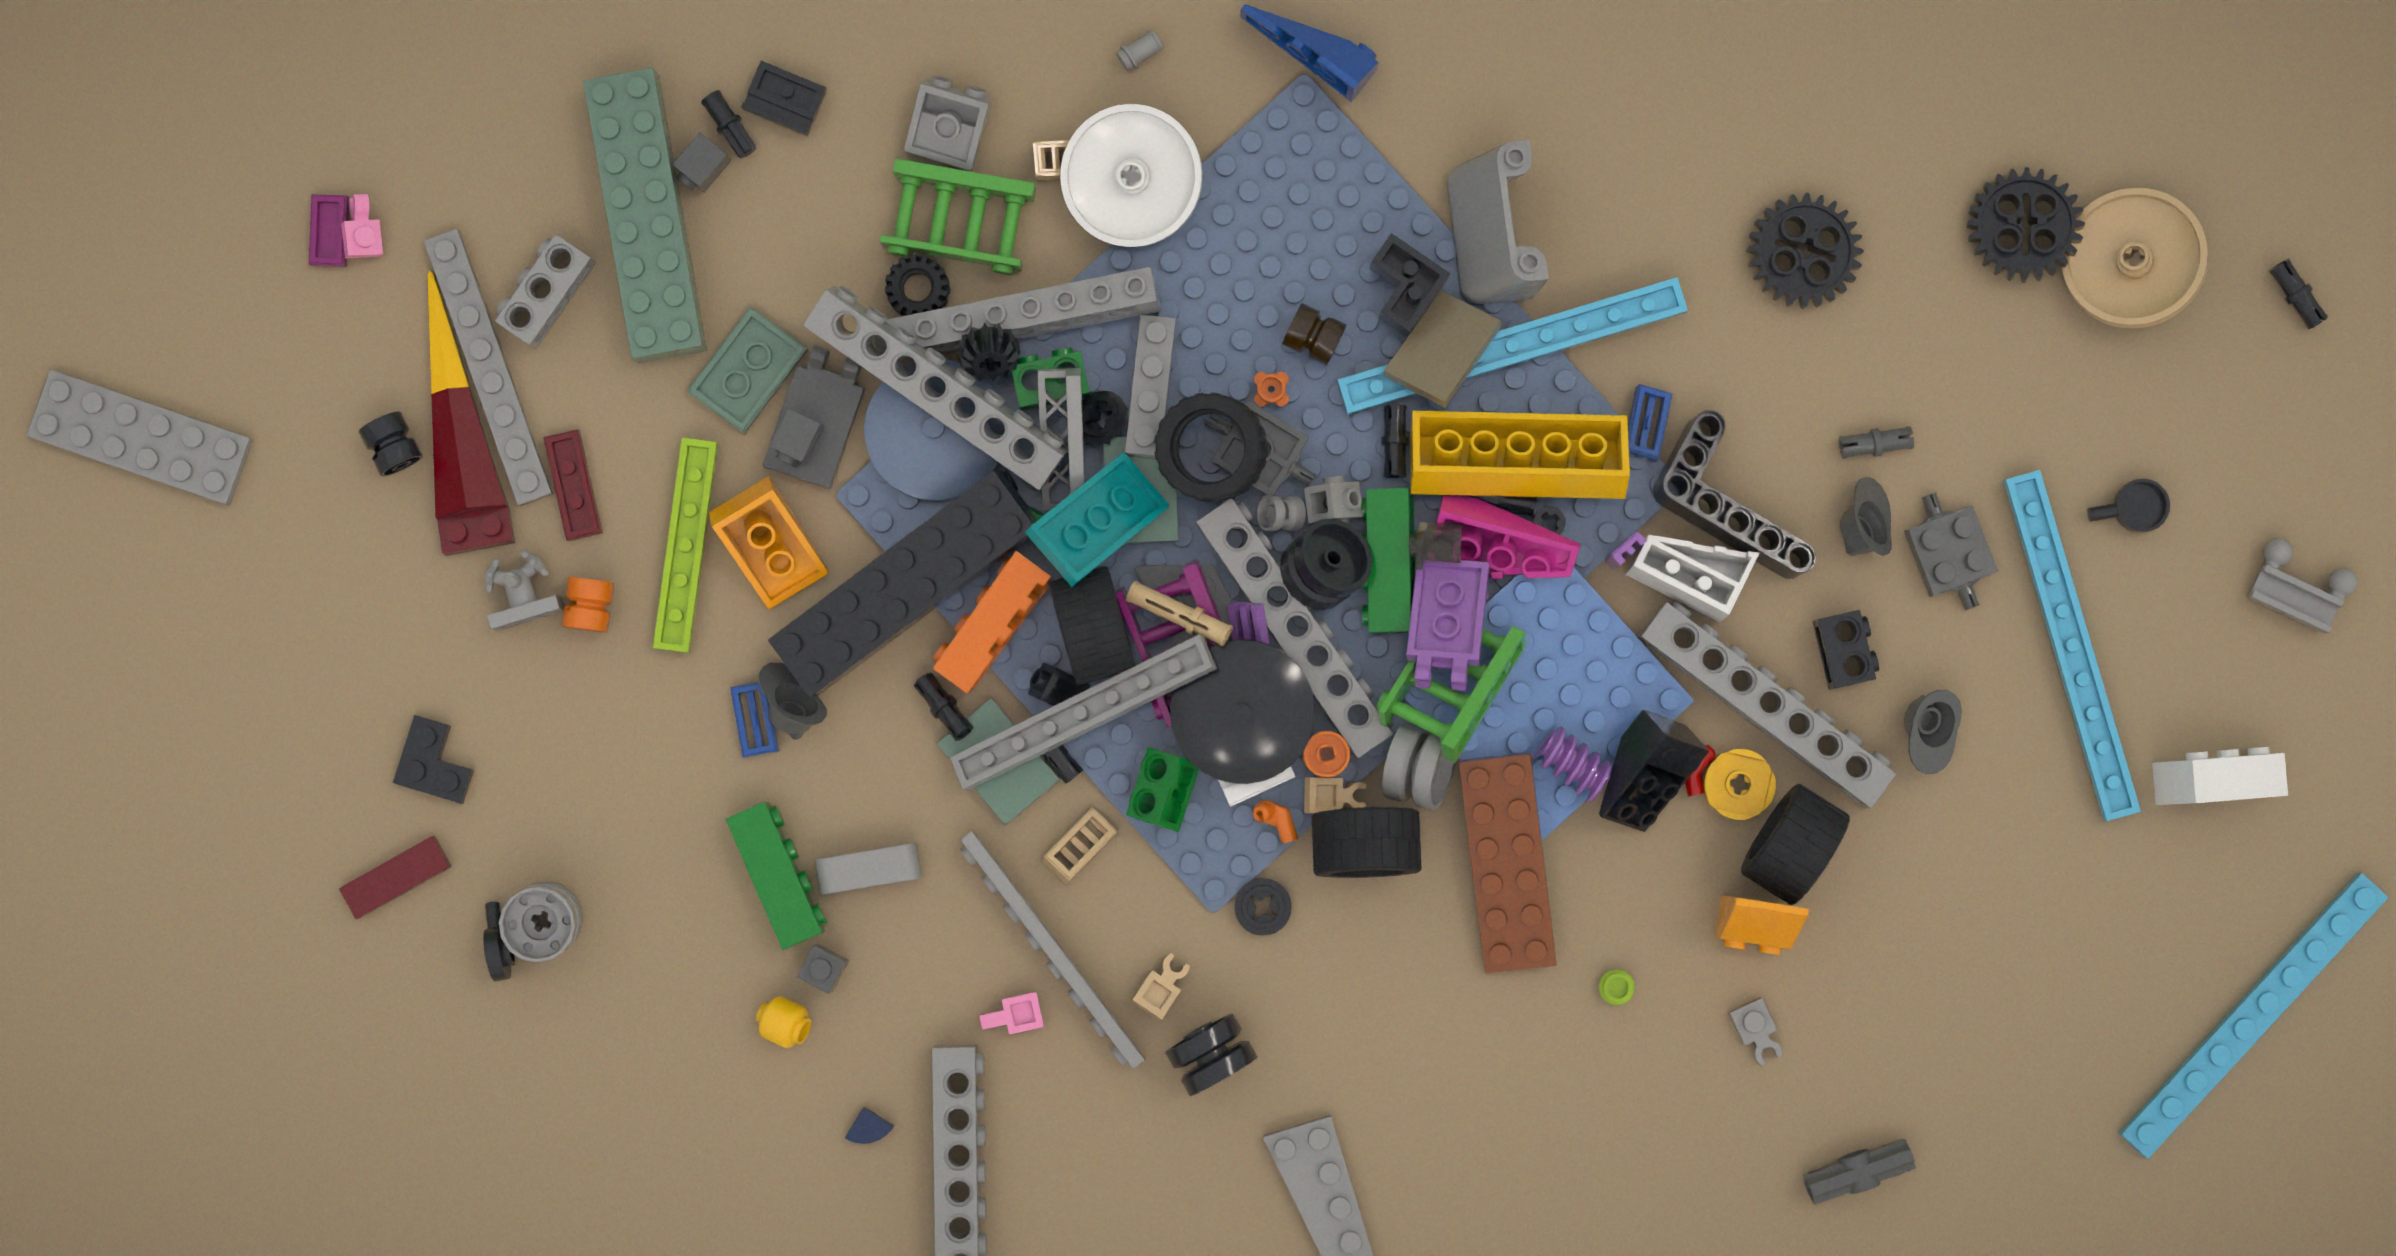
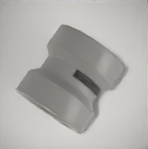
(1282, 513)

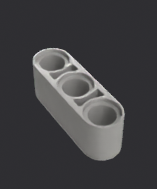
(868, 868)

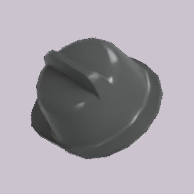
(1868, 522)
(788, 703)
(1932, 730)

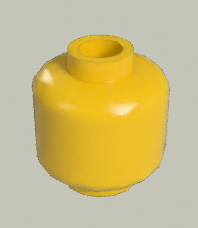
(783, 1022)

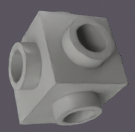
(1333, 500)

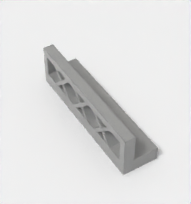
(1074, 429)

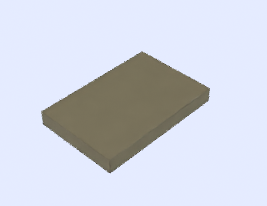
(1442, 348)

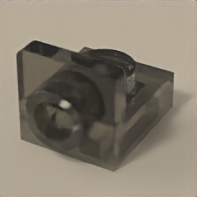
(1436, 543)

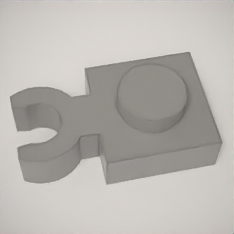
(1754, 1025)

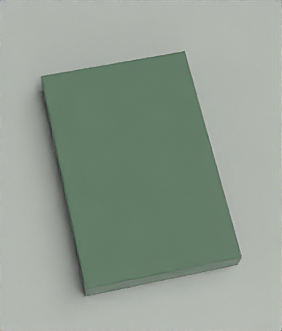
(747, 370)
(1165, 526)
(1015, 789)

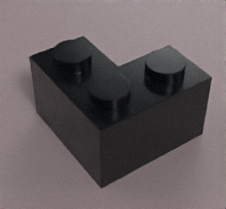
(1416, 281)

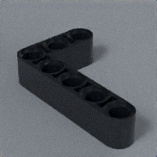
(1722, 506)

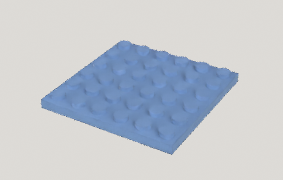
(1575, 673)

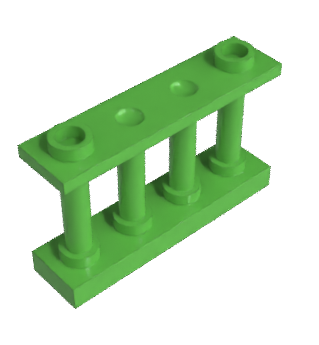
(946, 182)
(1470, 706)

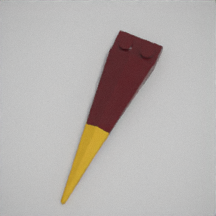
(467, 488)

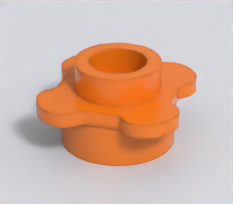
(1277, 397)

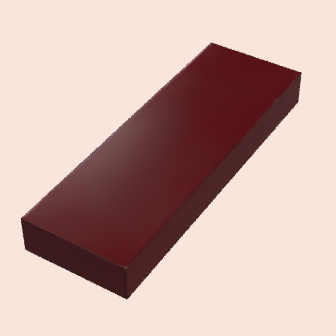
(572, 485)
(395, 877)

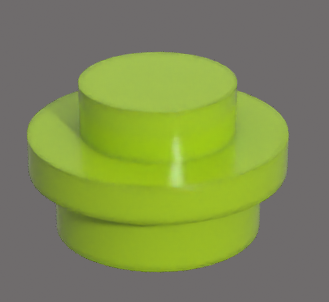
(1616, 987)

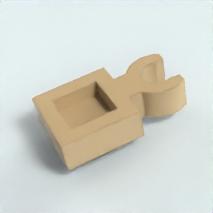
(1329, 794)
(1158, 991)

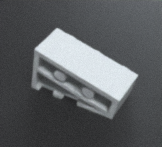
(1693, 574)
(2220, 778)

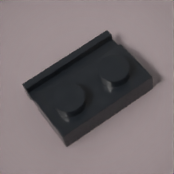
(784, 98)

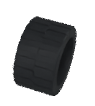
(1168, 440)
(1092, 626)
(1366, 842)
(1795, 844)

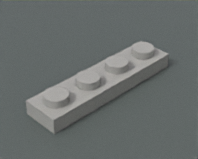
(1149, 384)

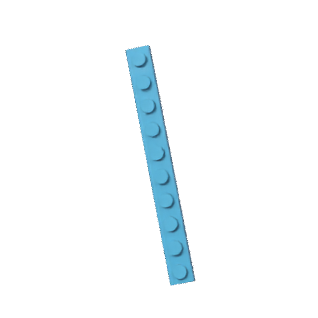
(1536, 339)
(2071, 646)
(2253, 1015)

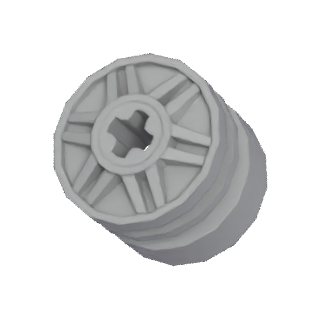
(520, 926)

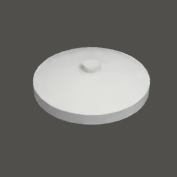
(1131, 175)

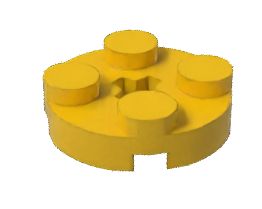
(1756, 773)

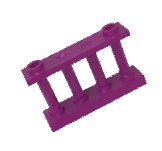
(1190, 582)

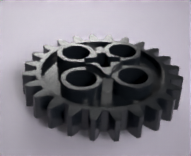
(1812, 220)
(2057, 226)

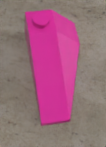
(1507, 540)

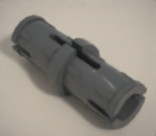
(1876, 442)

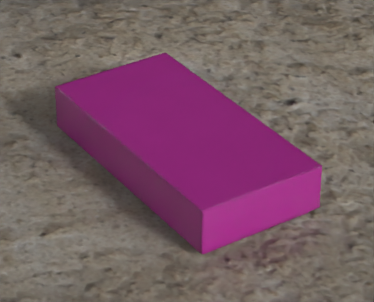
(326, 236)

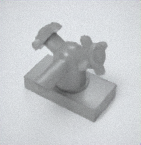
(520, 593)

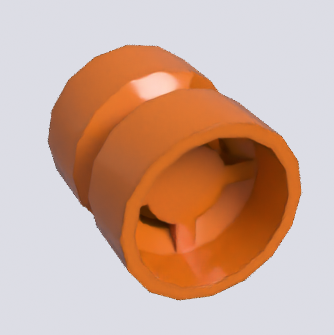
(587, 604)
(1326, 754)

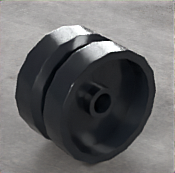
(1326, 564)
(1213, 1058)

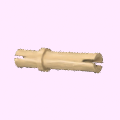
(1192, 619)

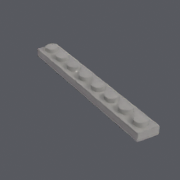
(488, 367)
(1083, 712)
(1060, 963)

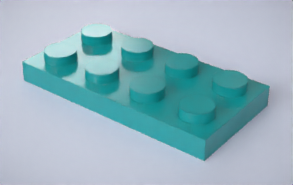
(1097, 519)

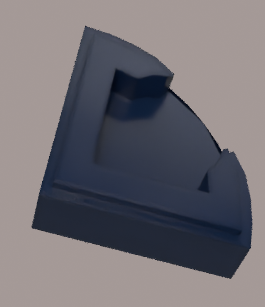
(868, 1128)

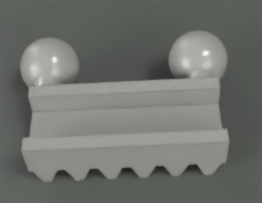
(2296, 598)

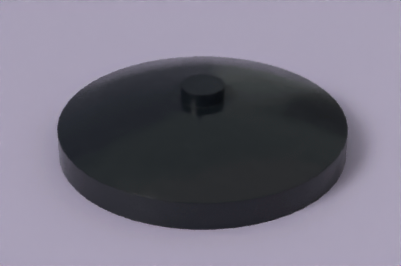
(1245, 715)

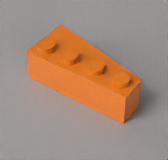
(992, 623)

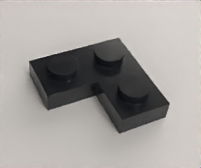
(421, 763)

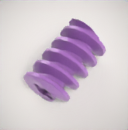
(1574, 762)

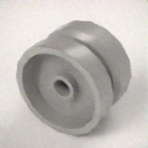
(1416, 768)

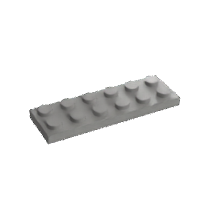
(139, 437)

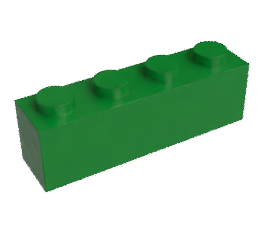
(1393, 572)
(776, 875)

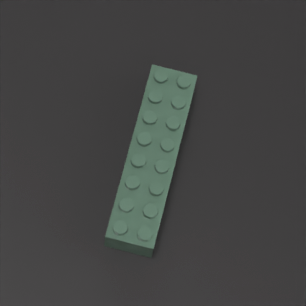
(645, 215)

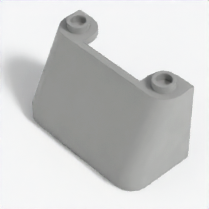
(1483, 230)

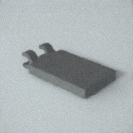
(829, 401)

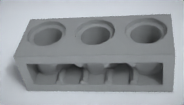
(563, 287)

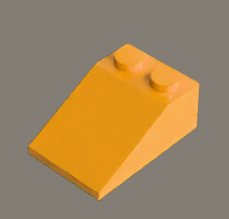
(767, 542)
(1759, 923)

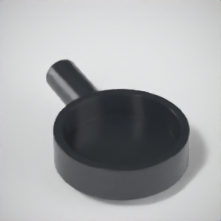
(2137, 506)
(497, 955)

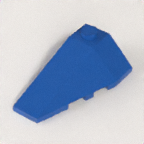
(1329, 57)

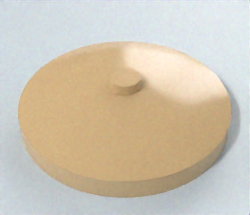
(2137, 258)

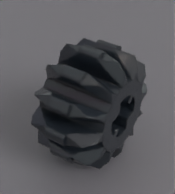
(989, 352)

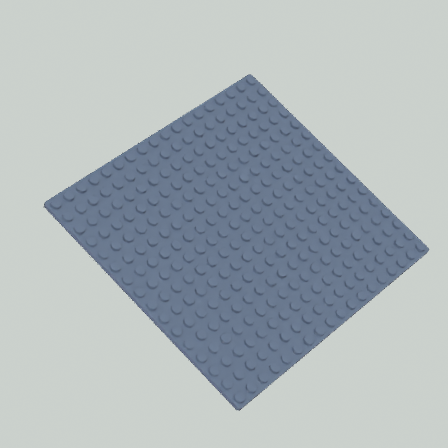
(1280, 222)

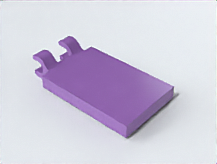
(1447, 619)

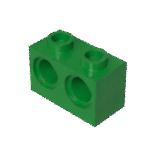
(1030, 364)
(1162, 789)

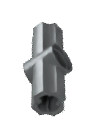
(1859, 1171)

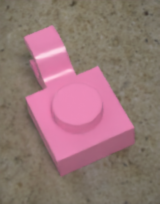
(361, 235)
(1019, 1013)

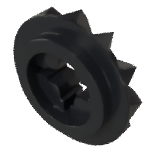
(1113, 407)
(1279, 903)

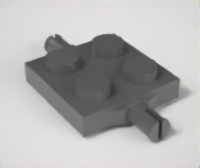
(1283, 450)
(1951, 551)

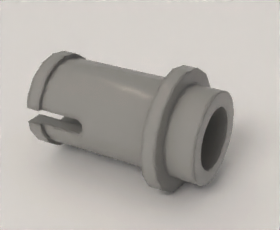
(1139, 50)

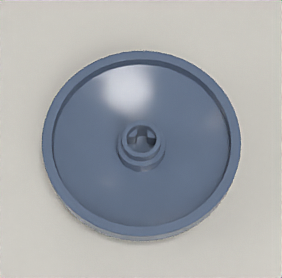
(918, 450)

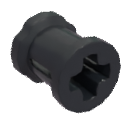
(1549, 512)

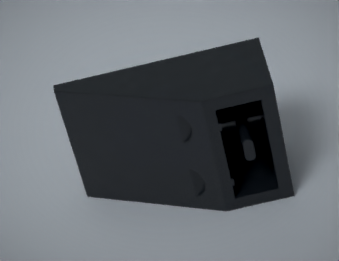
(1649, 769)

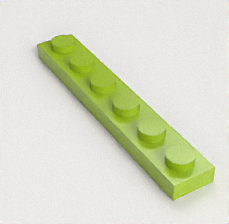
(685, 545)

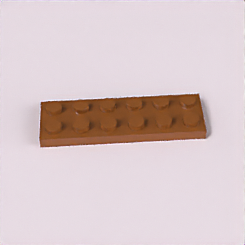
(1507, 862)

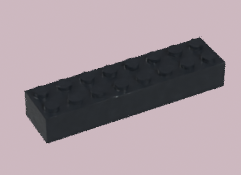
(904, 584)

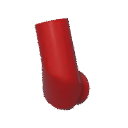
(1694, 783)

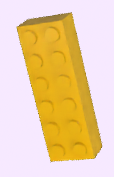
(1519, 454)

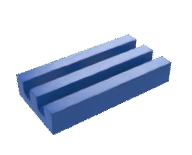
(1641, 450)
(772, 738)

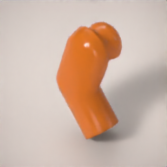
(1277, 816)

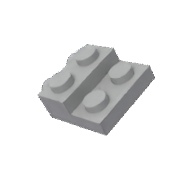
(948, 122)

